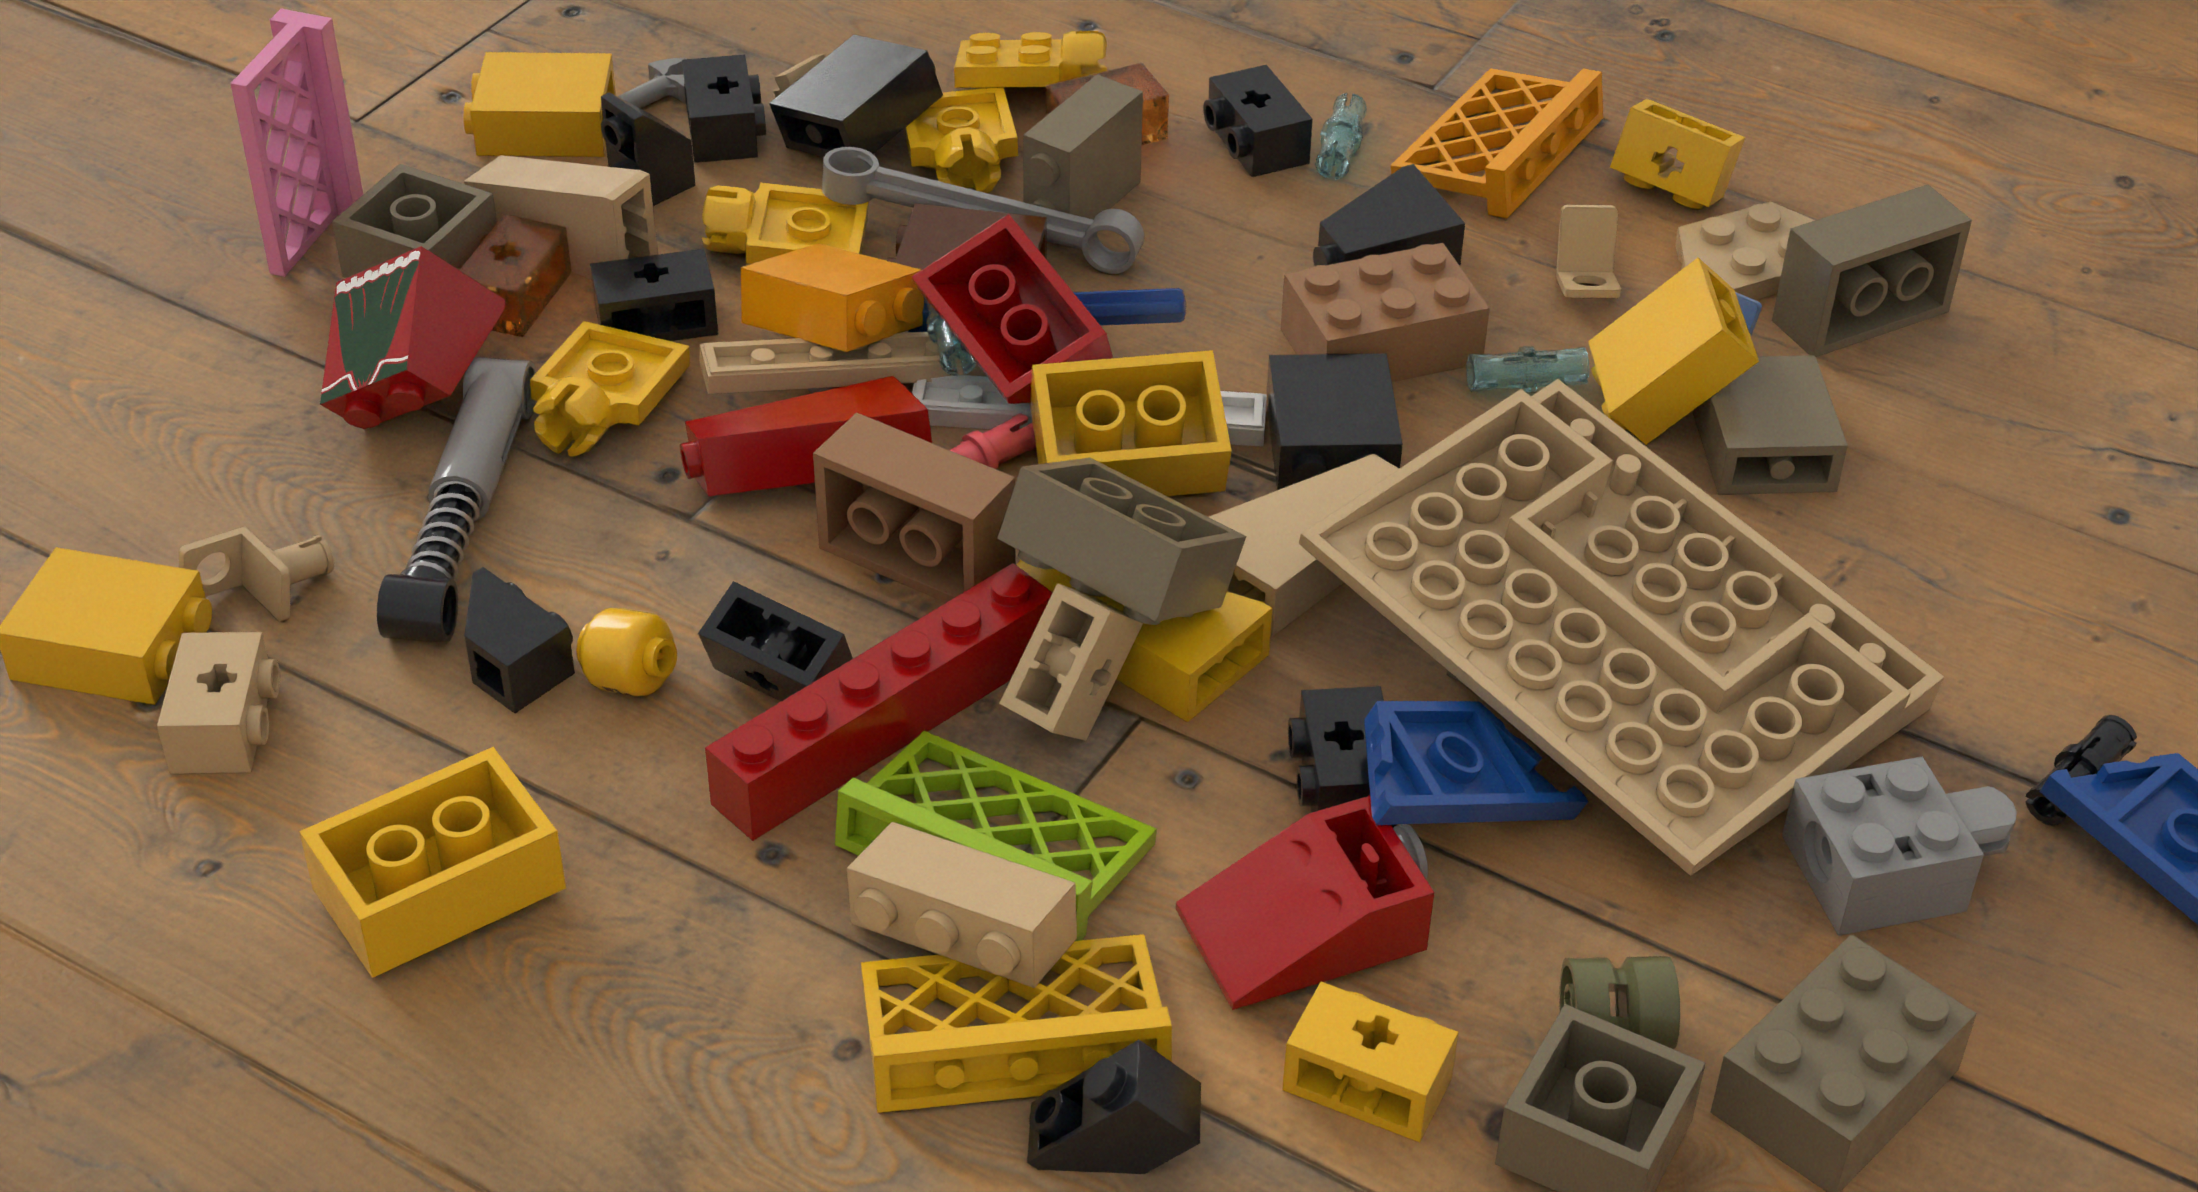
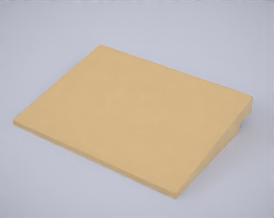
(1682, 712)

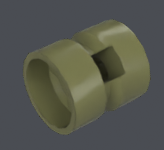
(1643, 988)

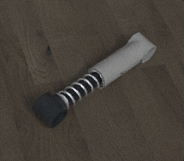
(424, 596)

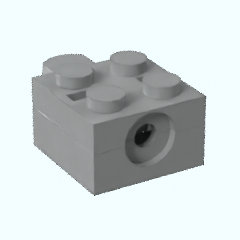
(1891, 843)

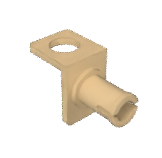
(1587, 251)
(258, 568)

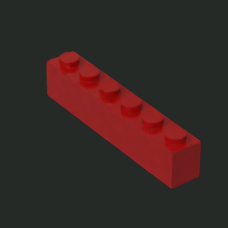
(874, 703)

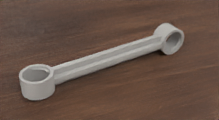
(855, 178)

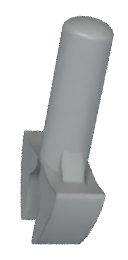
(665, 79)

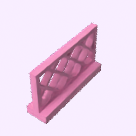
(321, 145)

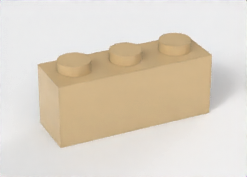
(963, 903)

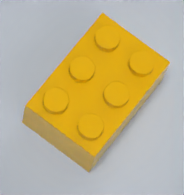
(1138, 415)
(433, 860)

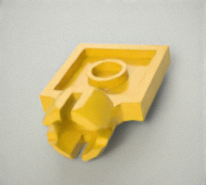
(1028, 62)
(964, 137)
(779, 221)
(601, 381)

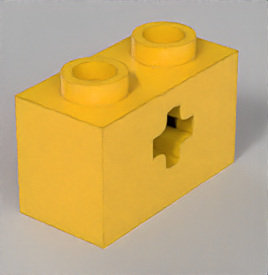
(1704, 149)
(1370, 1061)

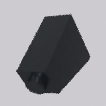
(1390, 219)

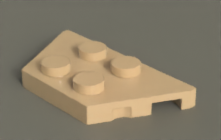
(1742, 246)

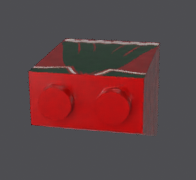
(403, 336)

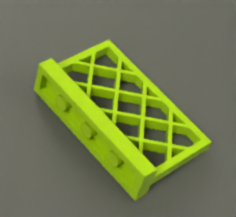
(871, 806)

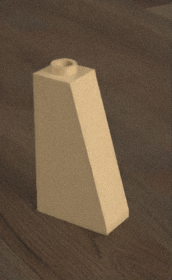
(601, 206)
(1272, 561)

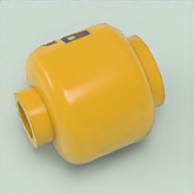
(627, 651)

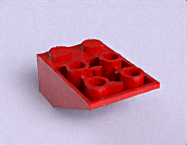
(1310, 906)

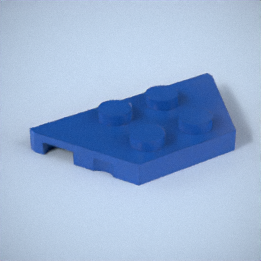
(1455, 767)
(2143, 817)

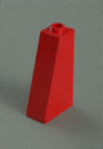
(777, 440)

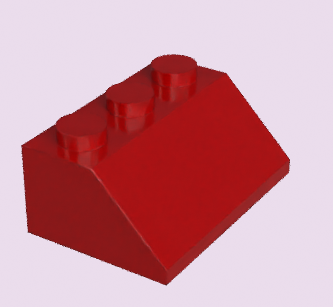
(1010, 308)

